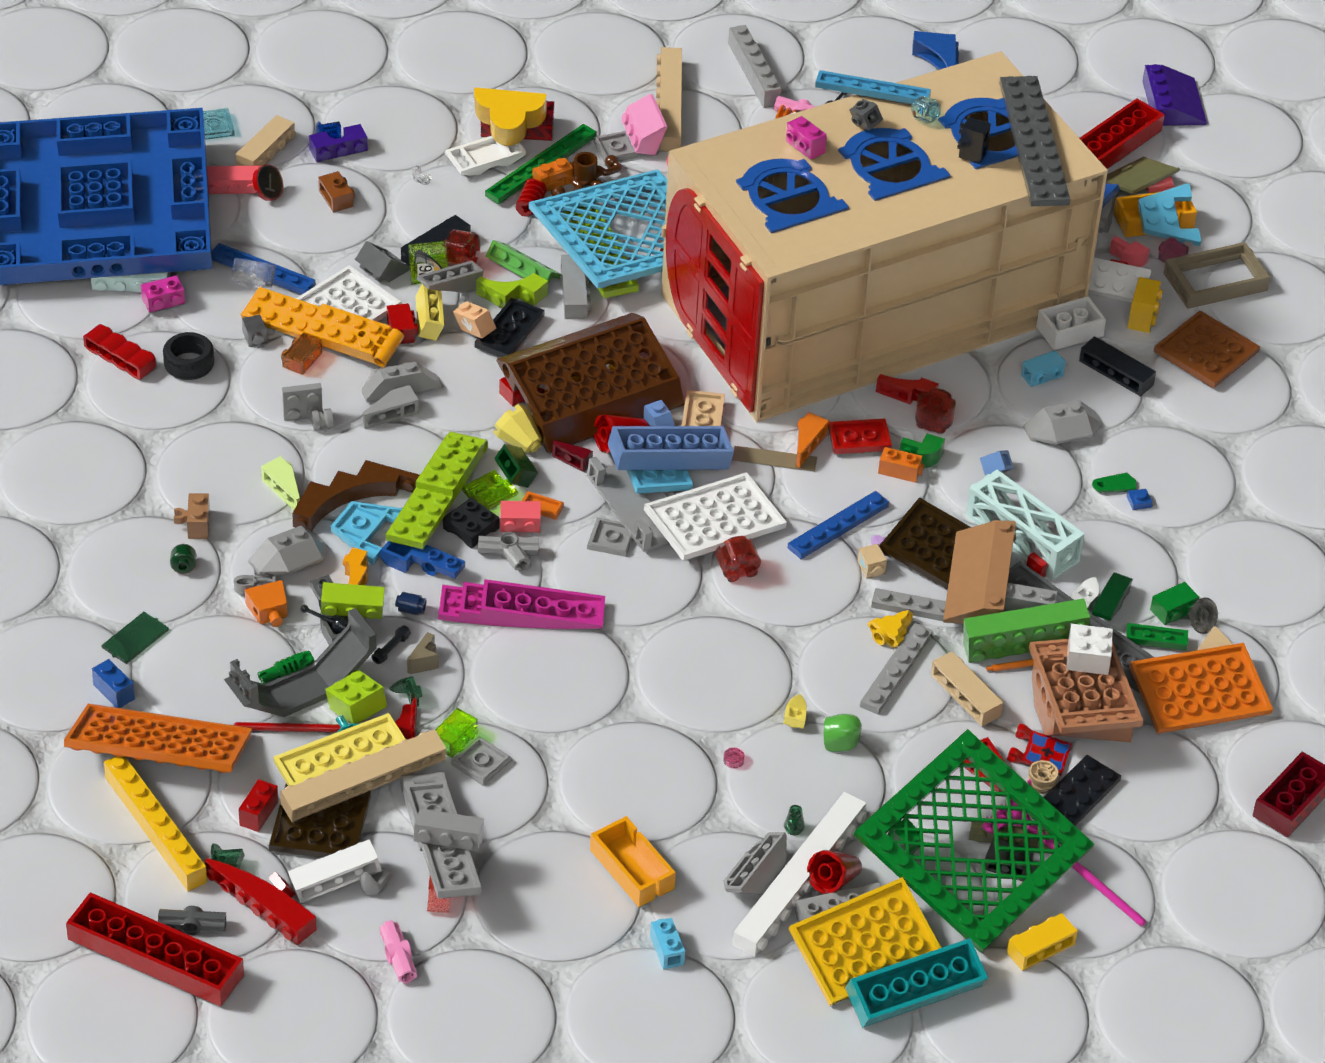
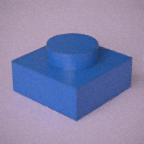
(1139, 499)

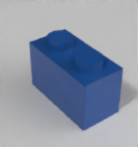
(113, 683)

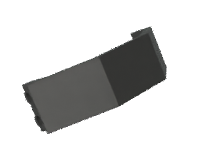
(307, 685)

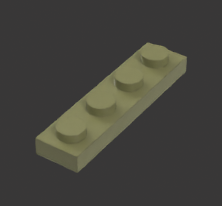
(978, 834)

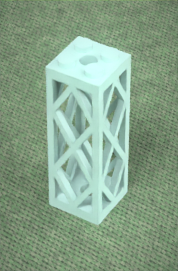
(1064, 548)

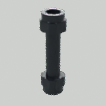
(401, 634)

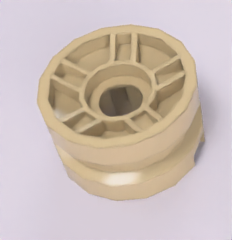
(1043, 776)

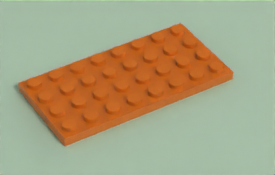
(158, 738)

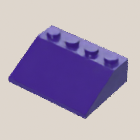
(1173, 95)

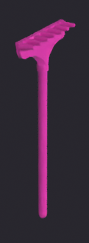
(1017, 815)

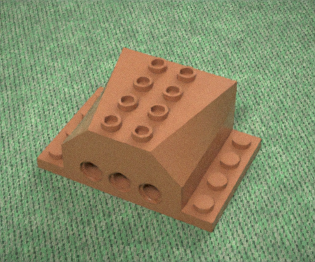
(1081, 702)

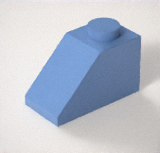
(658, 414)

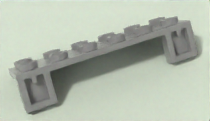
(627, 505)

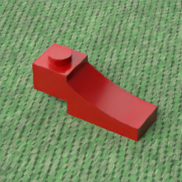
(903, 389)

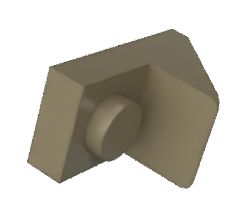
(423, 656)

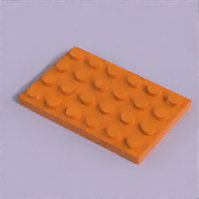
(1200, 688)

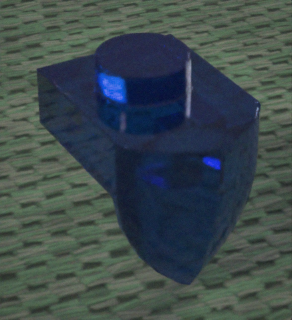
(333, 129)

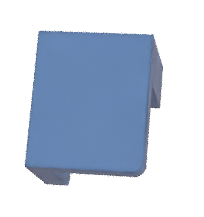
(996, 461)

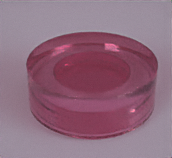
(733, 757)

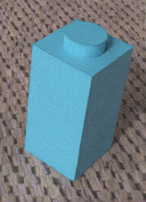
(1043, 368)
(667, 943)

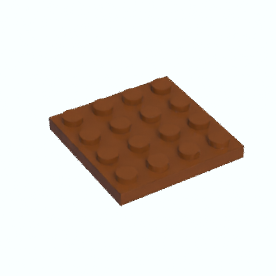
(1206, 349)

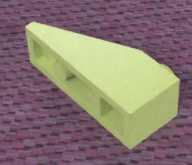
(281, 479)

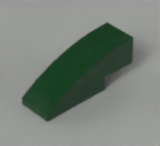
(1112, 596)

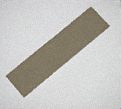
(772, 458)

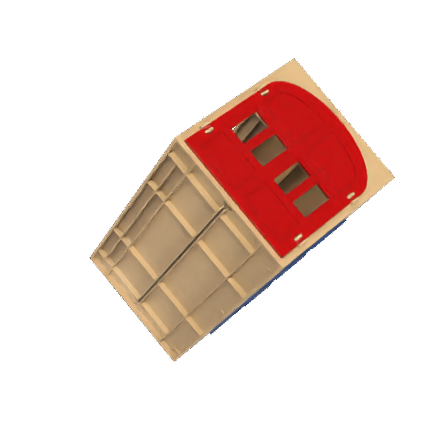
(876, 247)

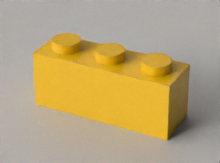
(1041, 941)

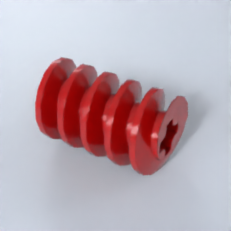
(532, 191)

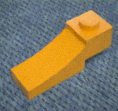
(356, 566)

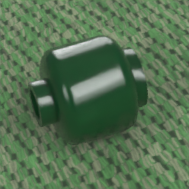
(183, 558)

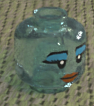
(925, 109)

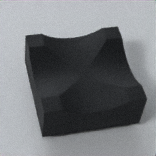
(470, 522)

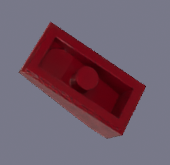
(572, 455)

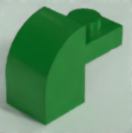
(930, 448)

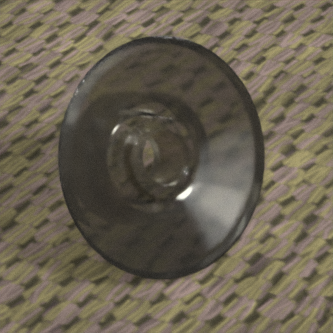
(1203, 615)

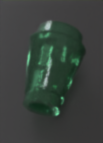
(794, 821)

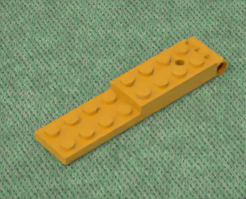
(335, 327)

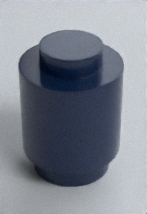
(411, 603)

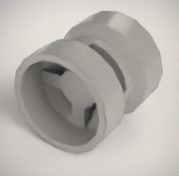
(322, 419)

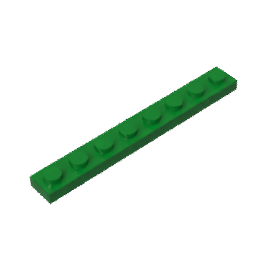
(561, 149)

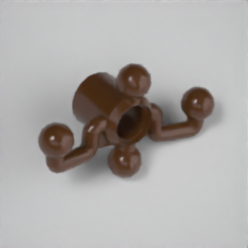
(587, 171)

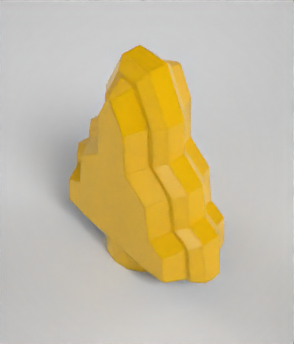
(890, 628)

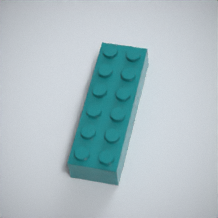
(916, 982)

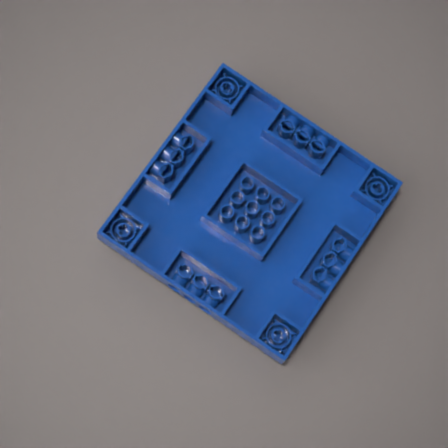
(103, 196)

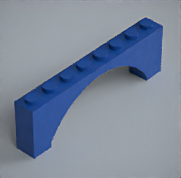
(936, 48)

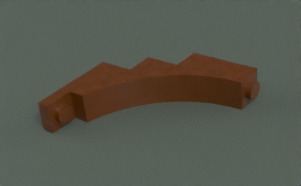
(371, 481)

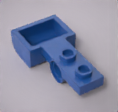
(431, 559)

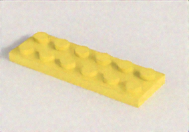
(337, 749)

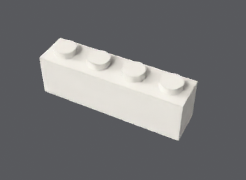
(334, 871)

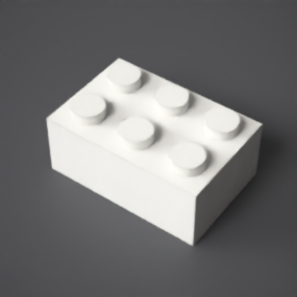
(1071, 323)

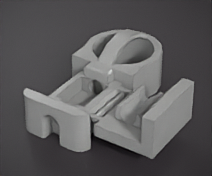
(248, 581)

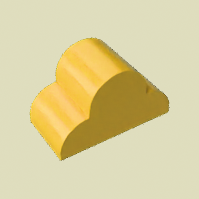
(509, 112)

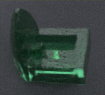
(408, 686)
(231, 856)

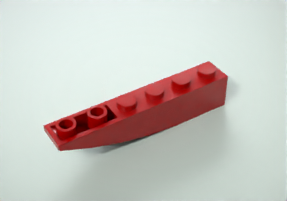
(264, 900)

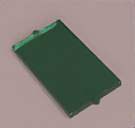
(134, 637)

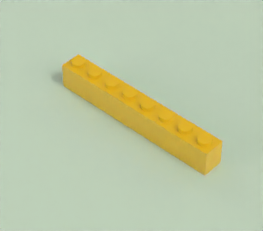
(155, 822)

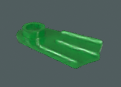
(1117, 483)

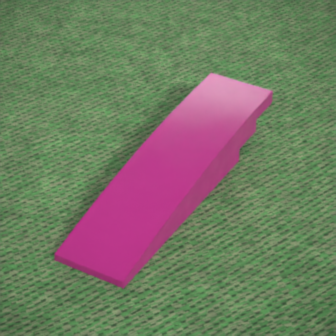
(520, 606)

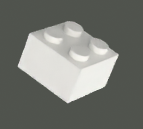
(1089, 649)

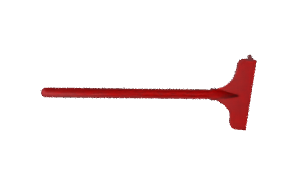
(405, 723)

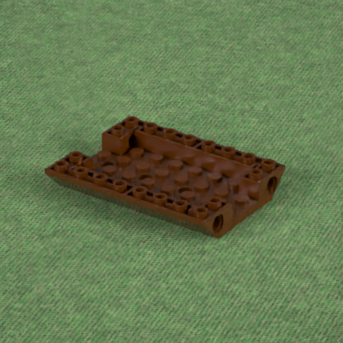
(571, 407)

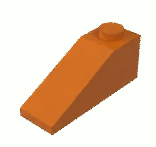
(810, 434)

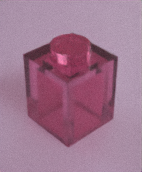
(1171, 249)

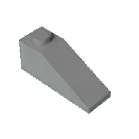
(391, 407)

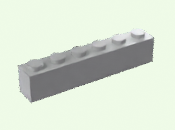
(754, 65)

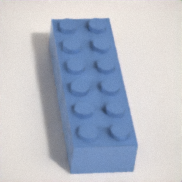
(670, 447)

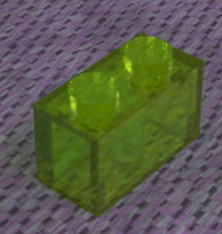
(457, 731)

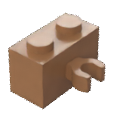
(196, 516)

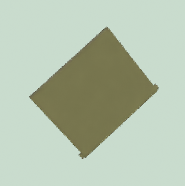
(1140, 174)

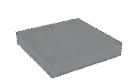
(617, 145)
(609, 537)
(480, 760)

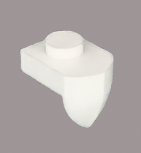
(1088, 590)

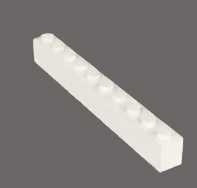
(793, 880)

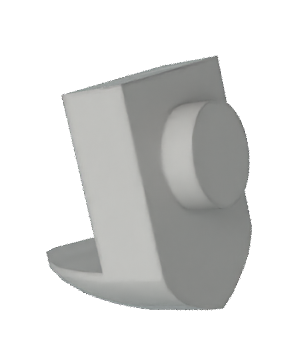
(374, 883)

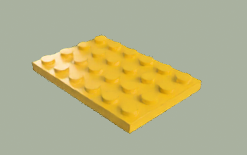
(863, 937)

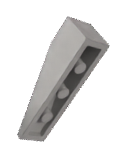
(453, 278)

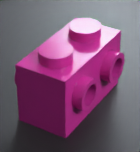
(806, 137)
(162, 294)

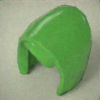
(841, 732)

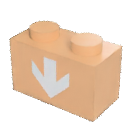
(474, 319)

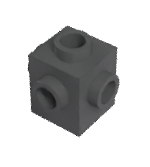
(865, 114)

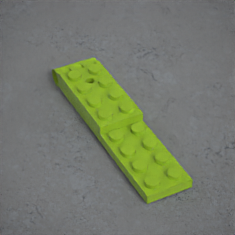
(437, 489)

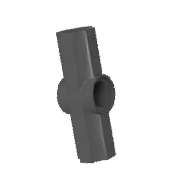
(193, 920)

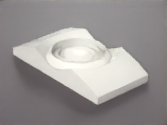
(483, 154)

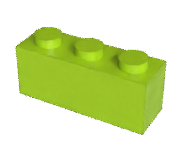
(340, 598)

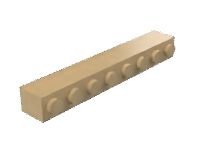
(670, 94)
(362, 775)

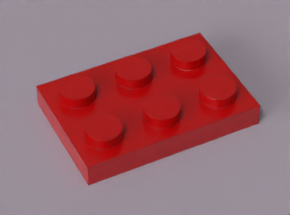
(859, 436)

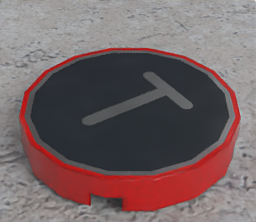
(268, 182)

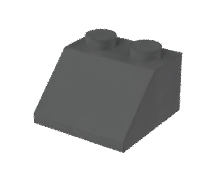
(380, 262)

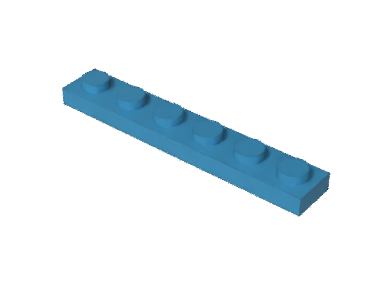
(869, 87)

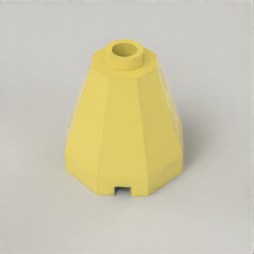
(519, 429)

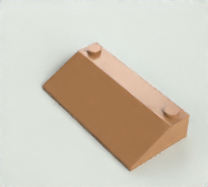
(979, 571)

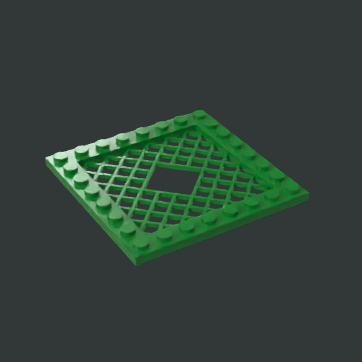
(985, 932)

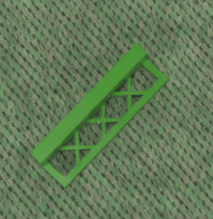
(518, 261)

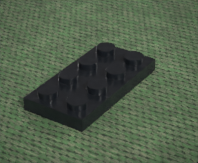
(512, 328)
(1082, 789)

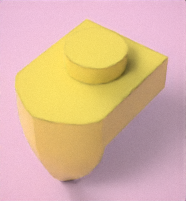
(795, 712)

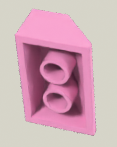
(644, 125)

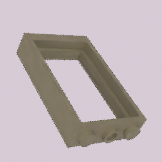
(1191, 298)

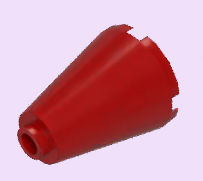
(604, 426)
(832, 870)

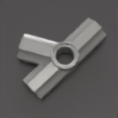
(511, 548)

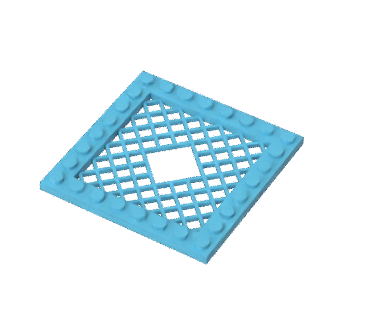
(600, 273)

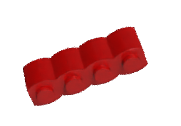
(117, 350)

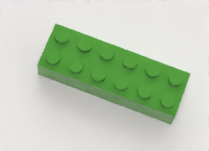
(1013, 630)

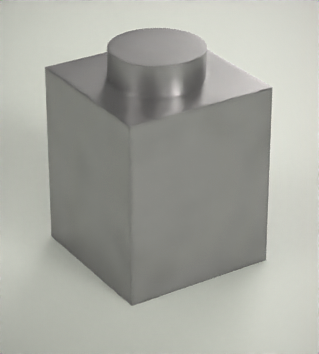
(254, 330)

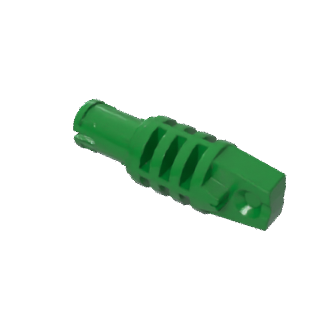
(286, 666)

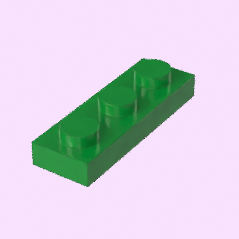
(1157, 636)

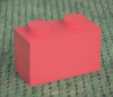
(520, 516)

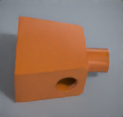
(267, 603)

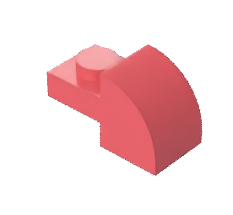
(1134, 254)

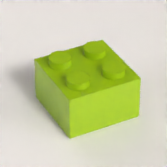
(356, 697)

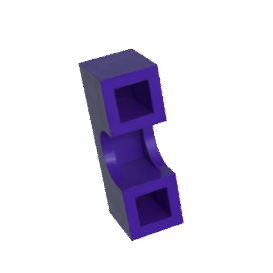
(326, 148)

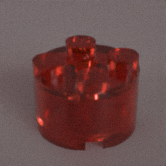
(462, 247)
(935, 410)
(738, 558)

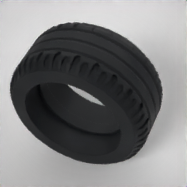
(188, 368)

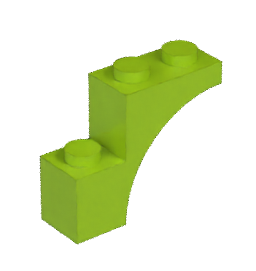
(529, 289)

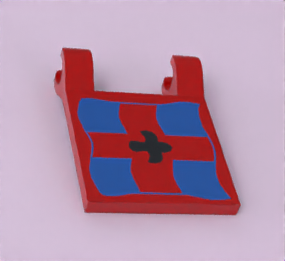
(1040, 748)

